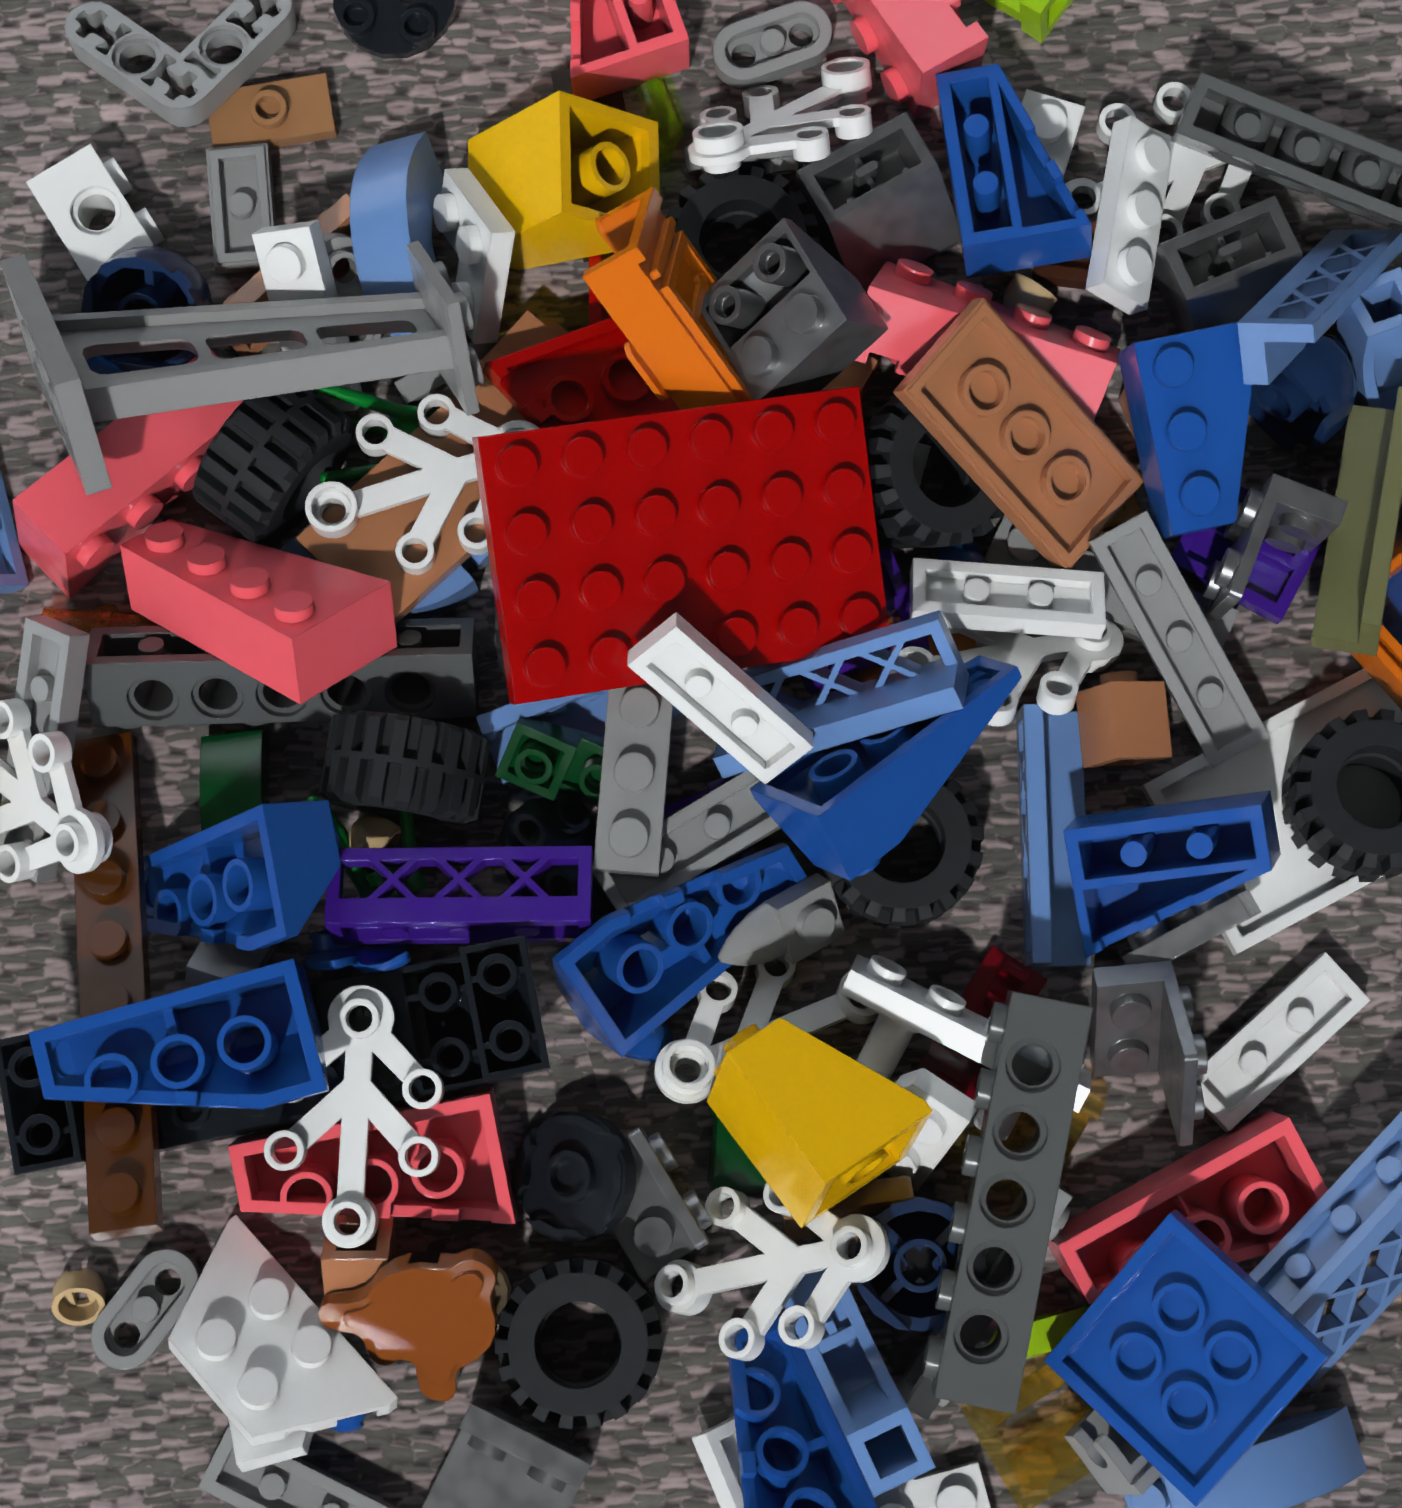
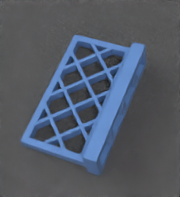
(1332, 1245)

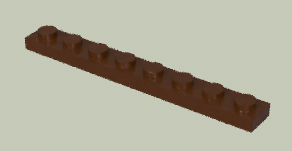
(113, 973)

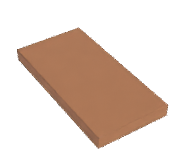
(1019, 434)
(373, 540)

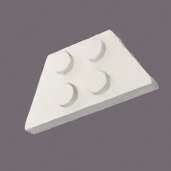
(265, 1351)

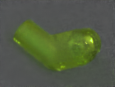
(662, 108)

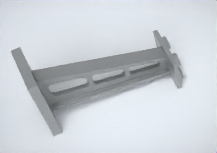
(80, 397)

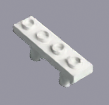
(940, 1015)

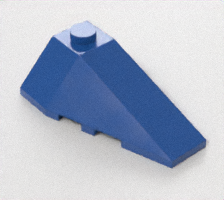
(867, 794)
(245, 877)
(664, 950)
(211, 1045)
(788, 1433)

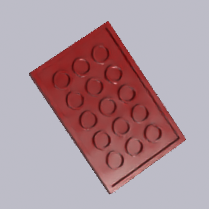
(721, 512)

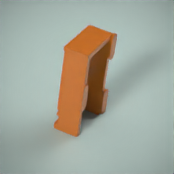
(656, 299)

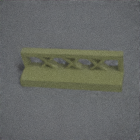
(1363, 545)

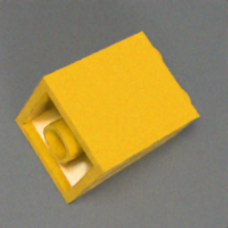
(561, 170)
(811, 1116)

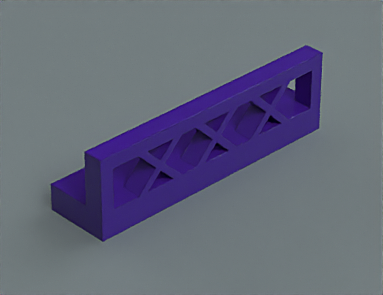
(460, 919)

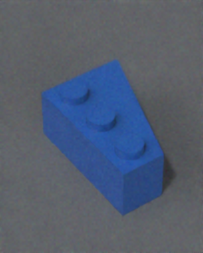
(1003, 183)
(1189, 425)
(1164, 858)

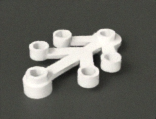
(797, 126)
(1185, 168)
(439, 477)
(1027, 653)
(77, 836)
(697, 1047)
(357, 1102)
(779, 1268)

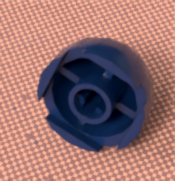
(146, 280)
(1308, 397)
(918, 1251)

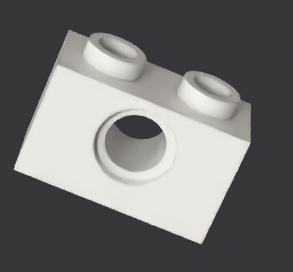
(77, 192)

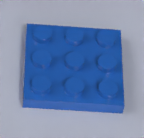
(1187, 1357)

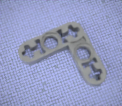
(186, 70)

